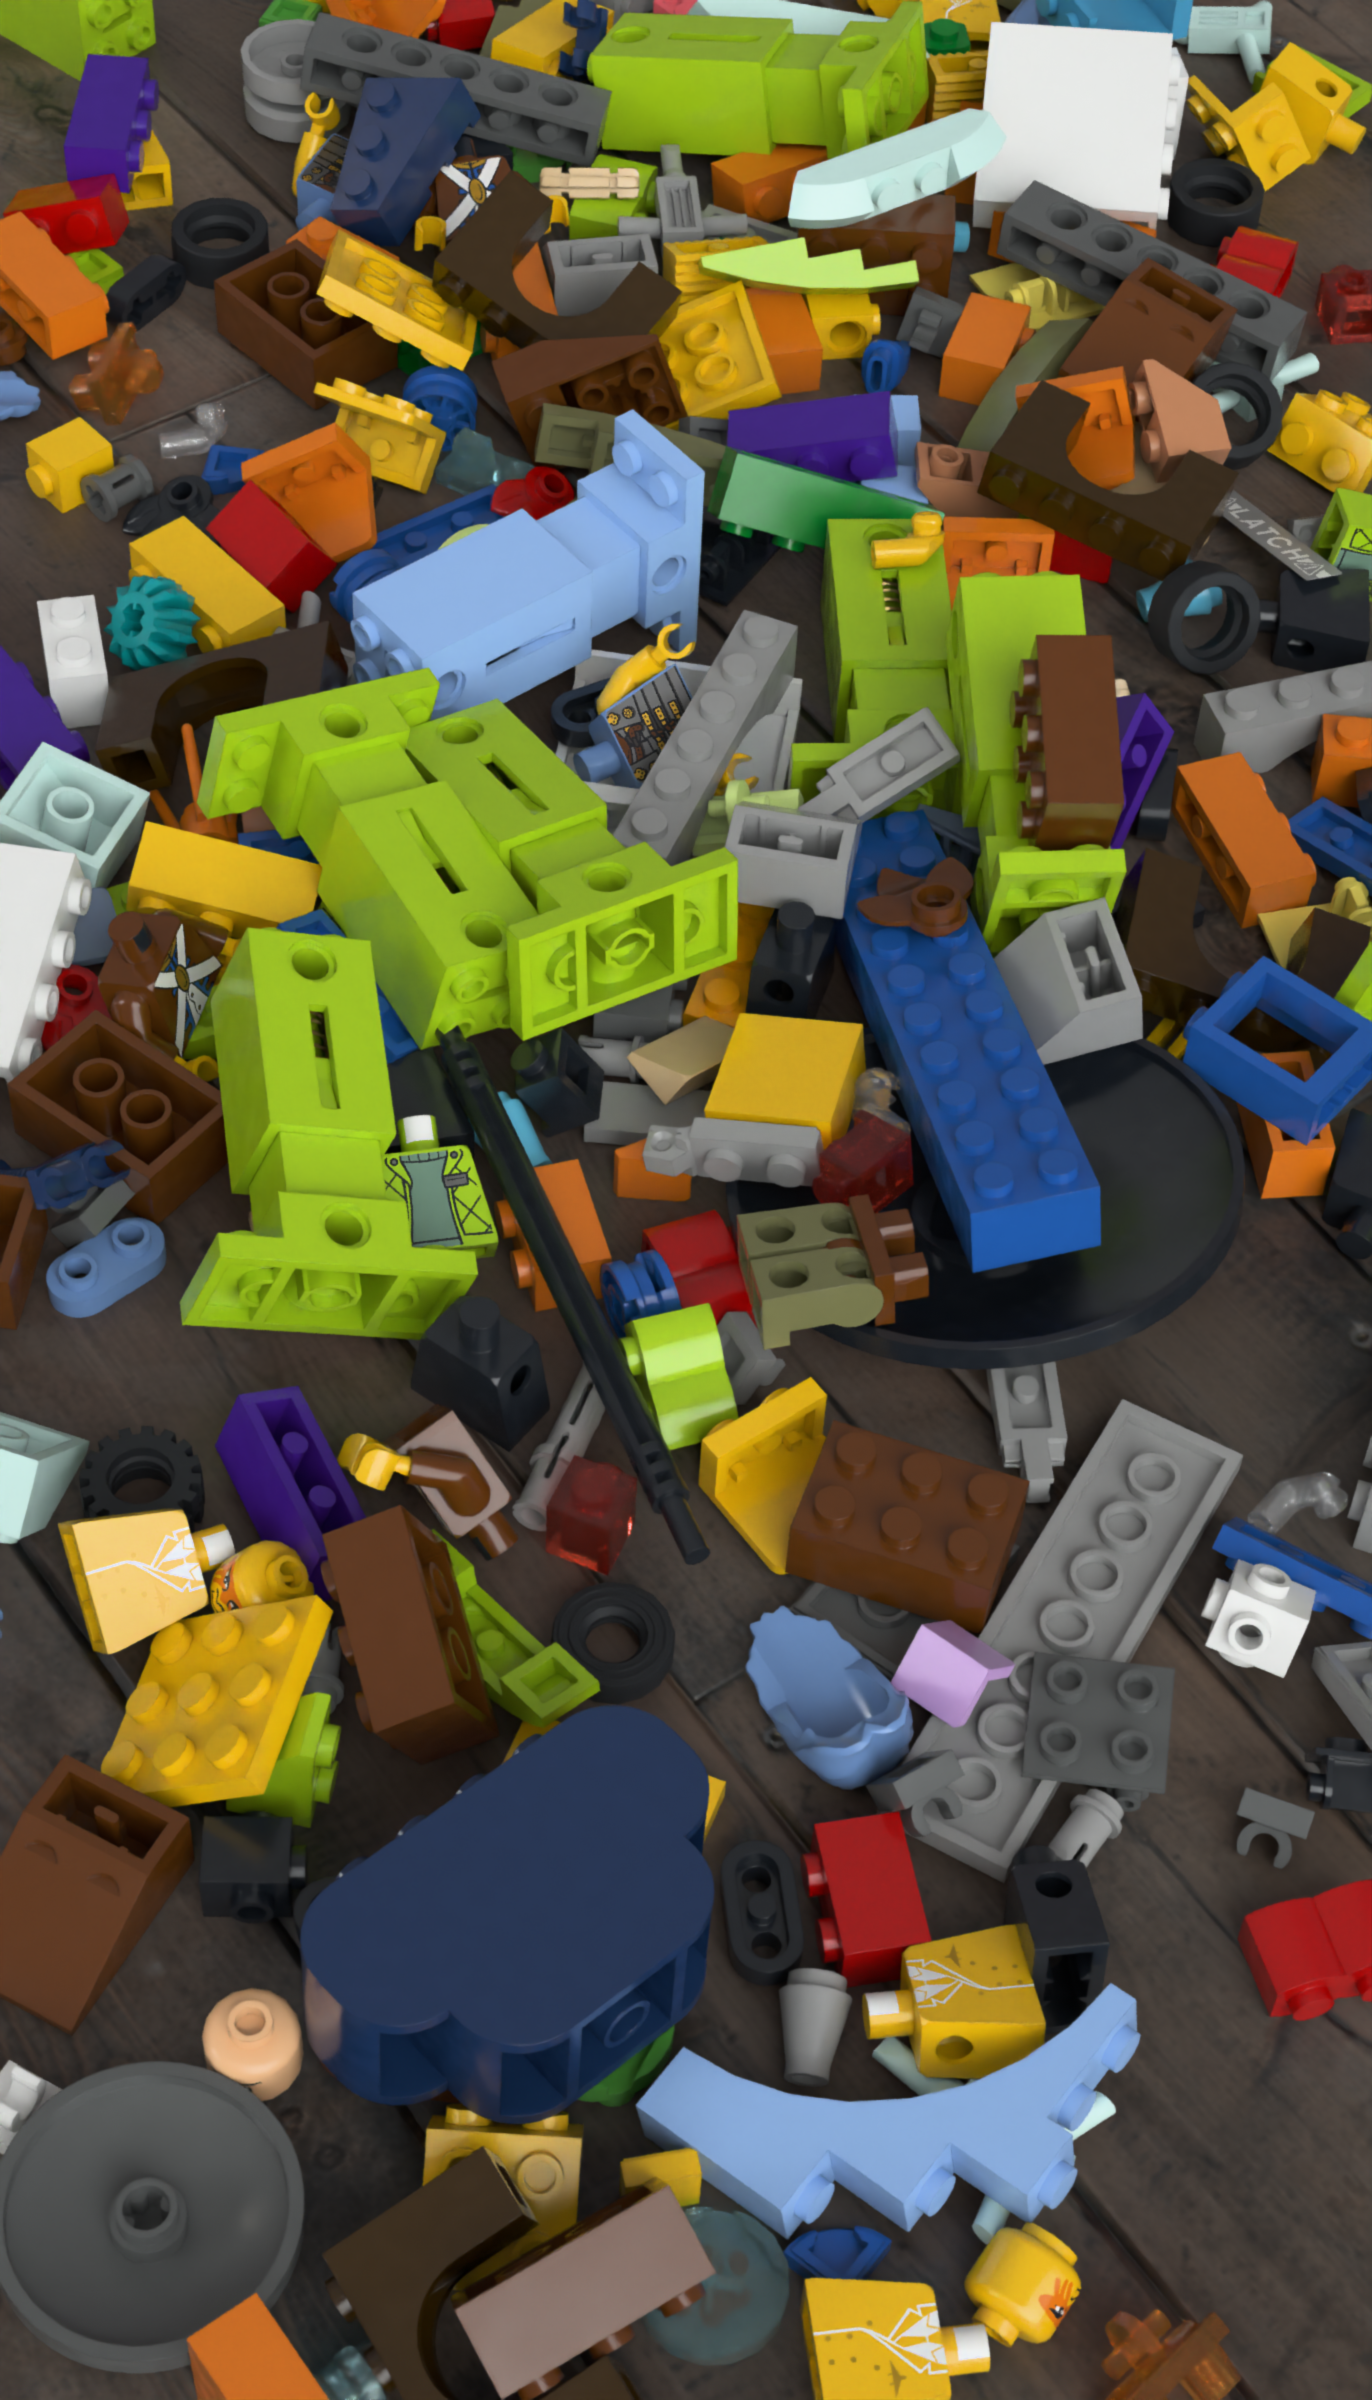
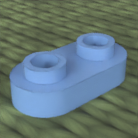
(110, 1267)

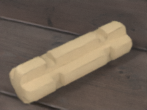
(590, 182)

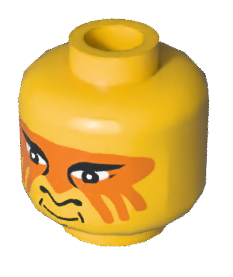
(259, 1577)
(1023, 2284)

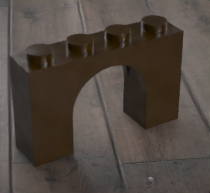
(480, 265)
(1146, 531)
(149, 706)
(1178, 979)
(411, 2258)

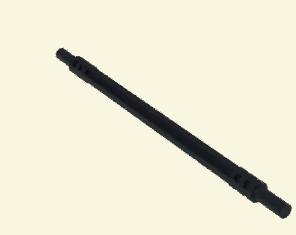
(572, 1294)

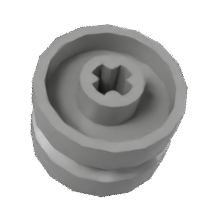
(272, 81)

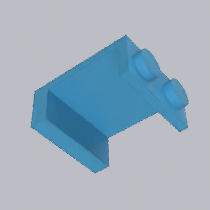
(1127, 15)

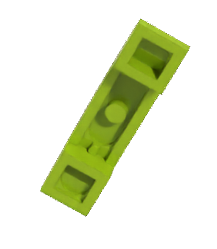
(517, 1669)

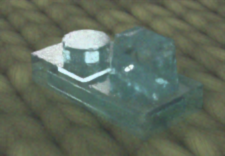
(476, 464)

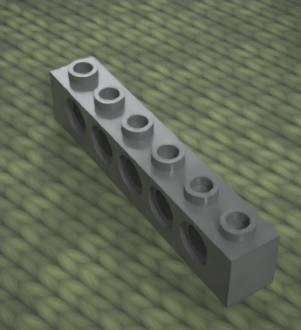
(514, 102)
(1099, 252)

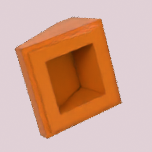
(634, 1181)

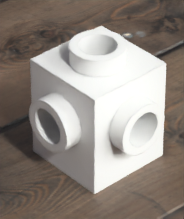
(1258, 1617)

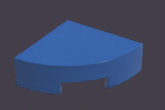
(224, 467)
(838, 2253)

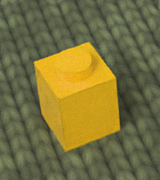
(64, 458)

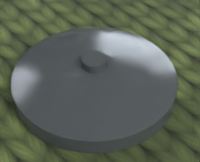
(146, 2213)

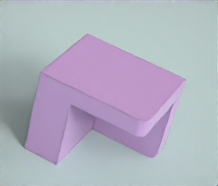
(949, 1670)

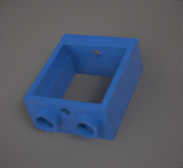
(1258, 1083)

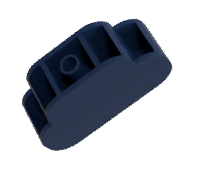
(520, 1926)

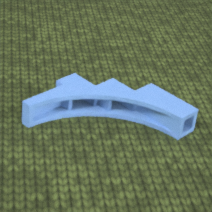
(897, 2155)

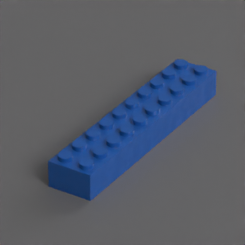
(966, 1069)

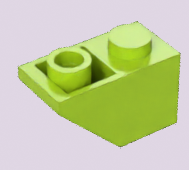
(304, 1767)

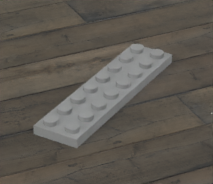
(1079, 1594)

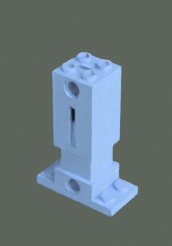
(532, 593)

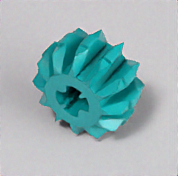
(151, 622)

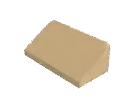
(683, 1058)

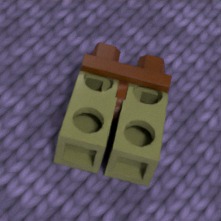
(828, 1266)

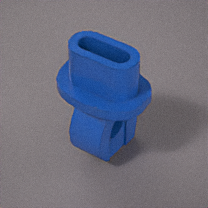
(884, 364)

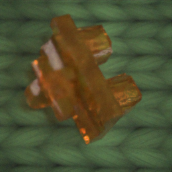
(117, 375)
(1185, 2356)

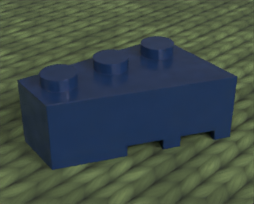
(395, 152)

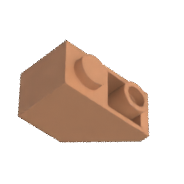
(1175, 419)
(951, 481)

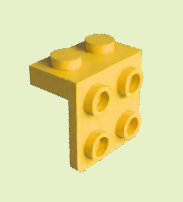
(1255, 135)
(390, 431)
(1328, 439)
(762, 1466)
(539, 2157)

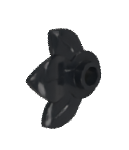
(181, 497)

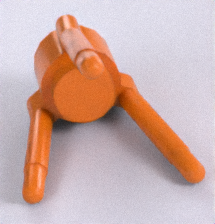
(193, 818)

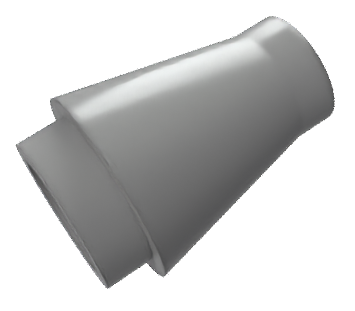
(812, 2022)

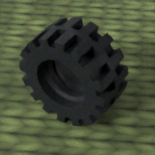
(140, 1458)

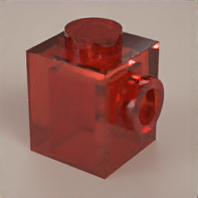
(591, 1514)

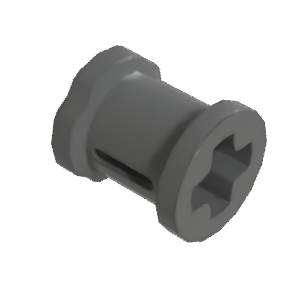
(128, 490)

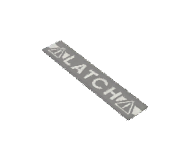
(1277, 539)

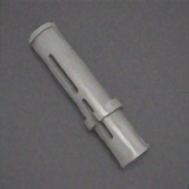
(550, 1460)

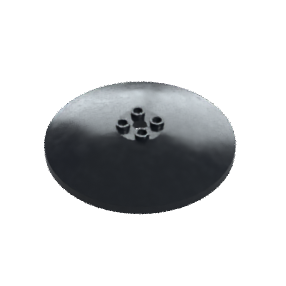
(1167, 1220)

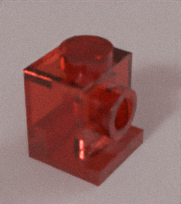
(1343, 292)
(864, 1161)

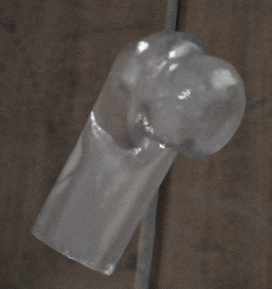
(199, 437)
(873, 1095)
(1292, 1494)

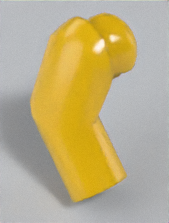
(914, 548)

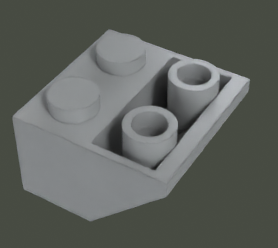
(591, 269)
(793, 856)
(1073, 982)

